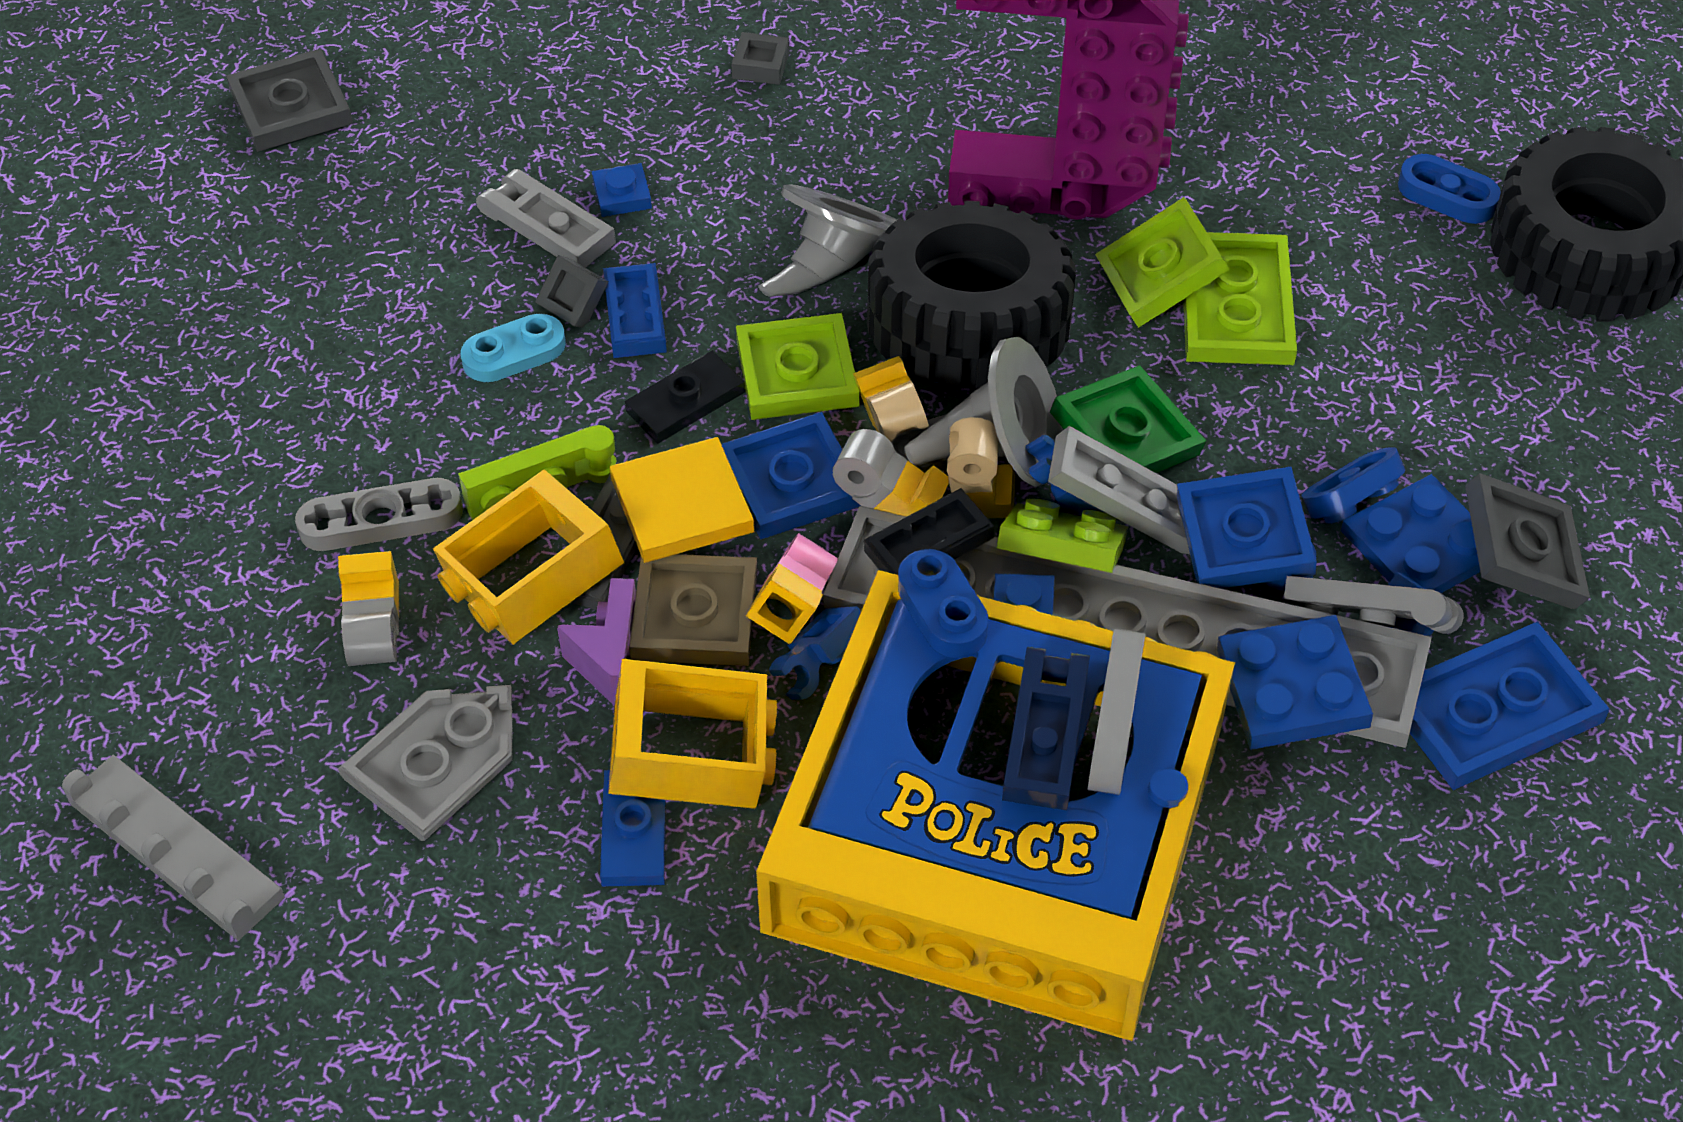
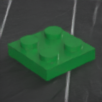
(1131, 418)

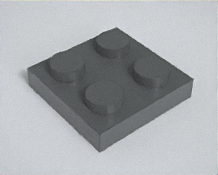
(289, 99)
(1526, 541)

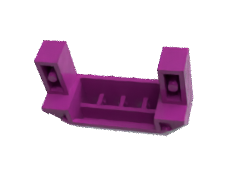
(1108, 114)

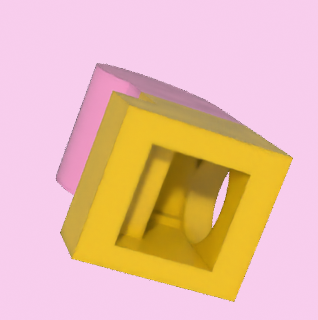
(797, 584)

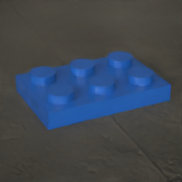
(1501, 705)

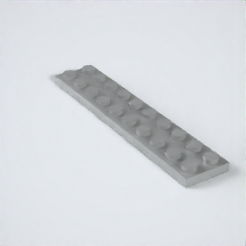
(1169, 612)

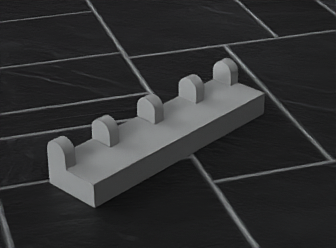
(173, 845)

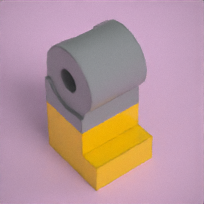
(883, 478)
(369, 608)

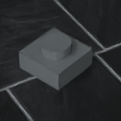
(760, 58)
(571, 291)

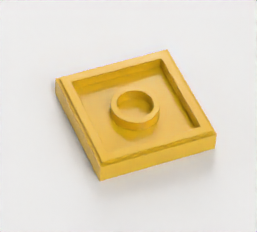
(681, 499)

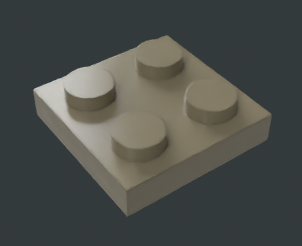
(694, 610)

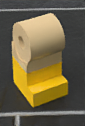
(890, 398)
(975, 467)

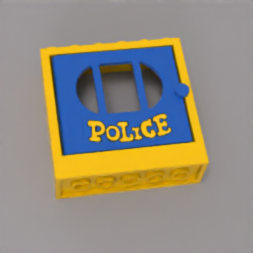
(974, 890)

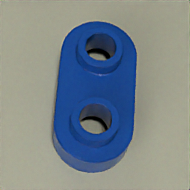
(1449, 188)
(1362, 478)
(938, 598)

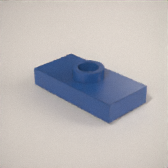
(634, 310)
(632, 839)

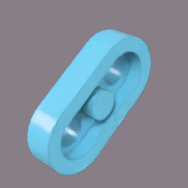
(513, 347)

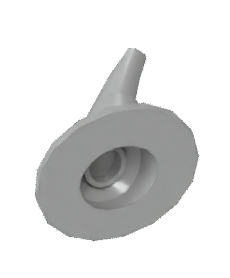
(835, 240)
(1013, 399)

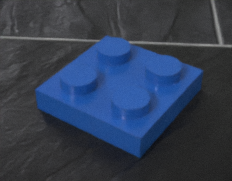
(789, 474)
(1246, 528)
(1417, 534)
(1295, 682)

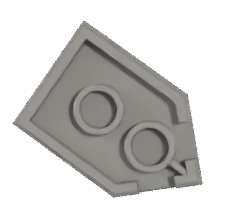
(435, 756)

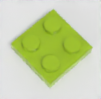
(1162, 262)
(797, 366)
(1077, 540)

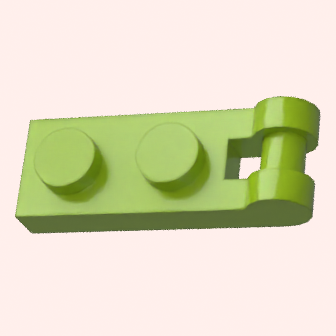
(568, 459)

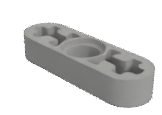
(365, 501)
(1116, 712)

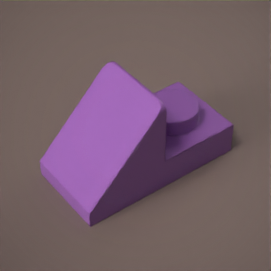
(600, 648)

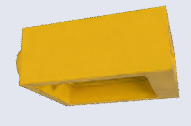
(507, 529)
(697, 694)

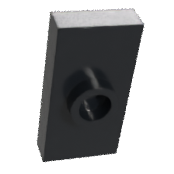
(685, 396)
(946, 525)

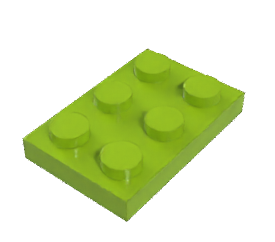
(1247, 310)

